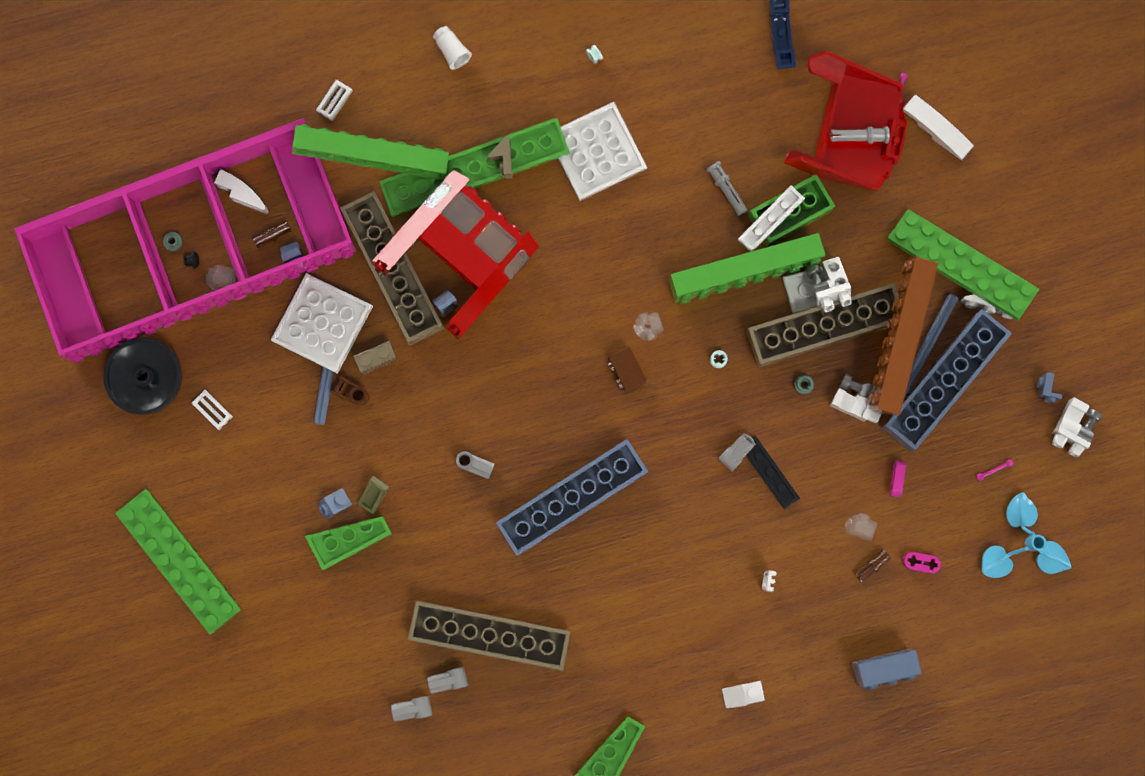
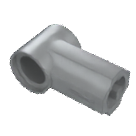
(734, 455)
(476, 466)
(452, 679)
(416, 709)

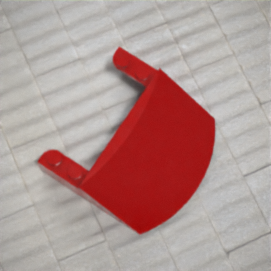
(856, 101)

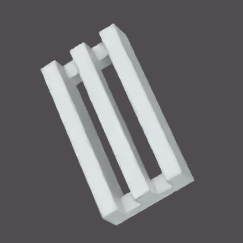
(331, 117)
(223, 420)
(767, 581)

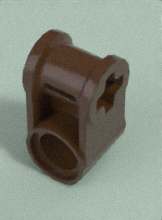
(347, 390)

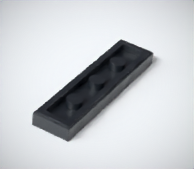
(771, 475)

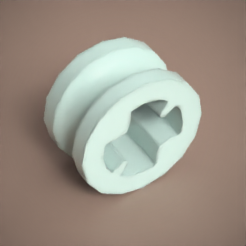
(594, 54)
(719, 353)

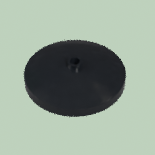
(125, 375)

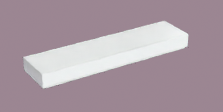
(771, 219)

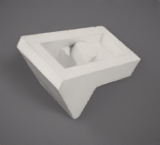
(743, 694)

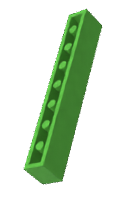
(370, 152)

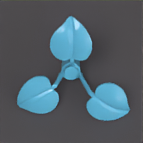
(1023, 513)

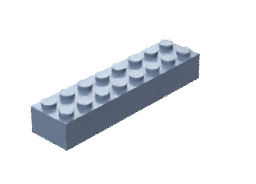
(946, 380)
(572, 497)

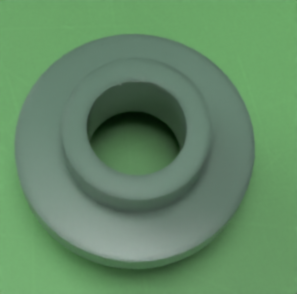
(178, 241)
(804, 378)

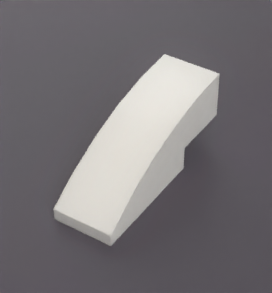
(239, 191)

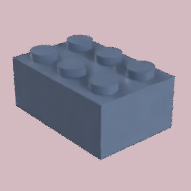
(886, 669)

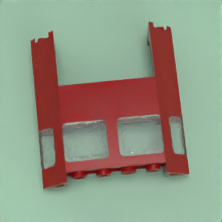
(467, 239)

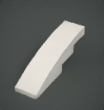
(939, 127)

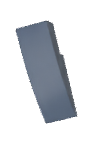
(445, 303)

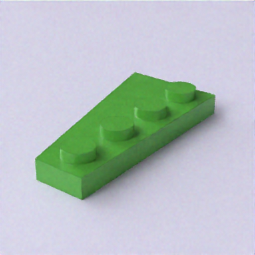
(340, 543)
(614, 752)

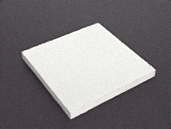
(599, 152)
(321, 323)

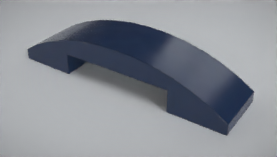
(781, 34)

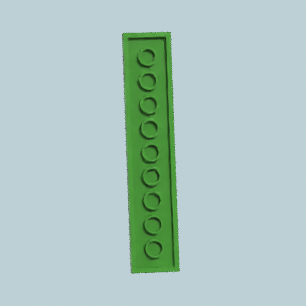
(528, 149)

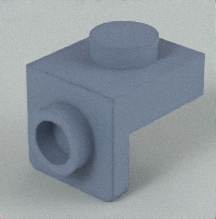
(291, 252)
(1045, 387)
(334, 504)

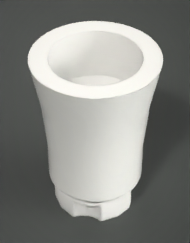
(452, 48)

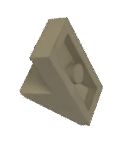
(502, 152)

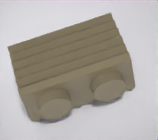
(375, 358)

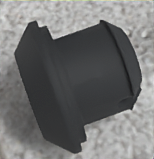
(192, 260)

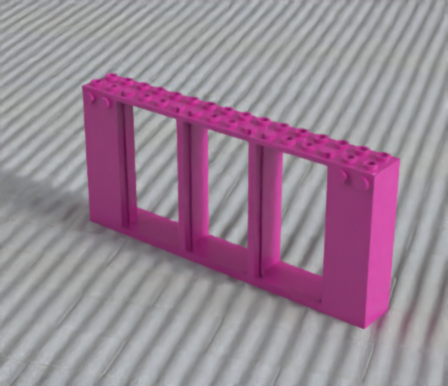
(64, 286)

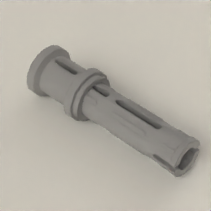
(869, 135)
(722, 181)

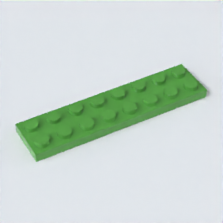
(963, 265)
(178, 561)

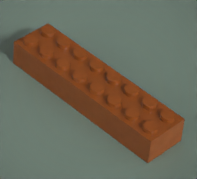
(902, 336)

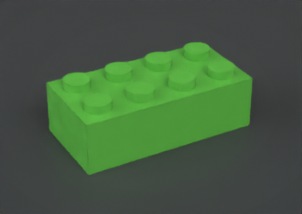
(813, 207)

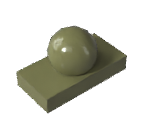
(373, 495)

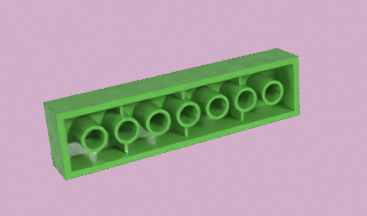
(746, 268)

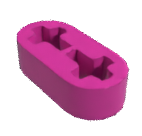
(897, 479)
(922, 558)

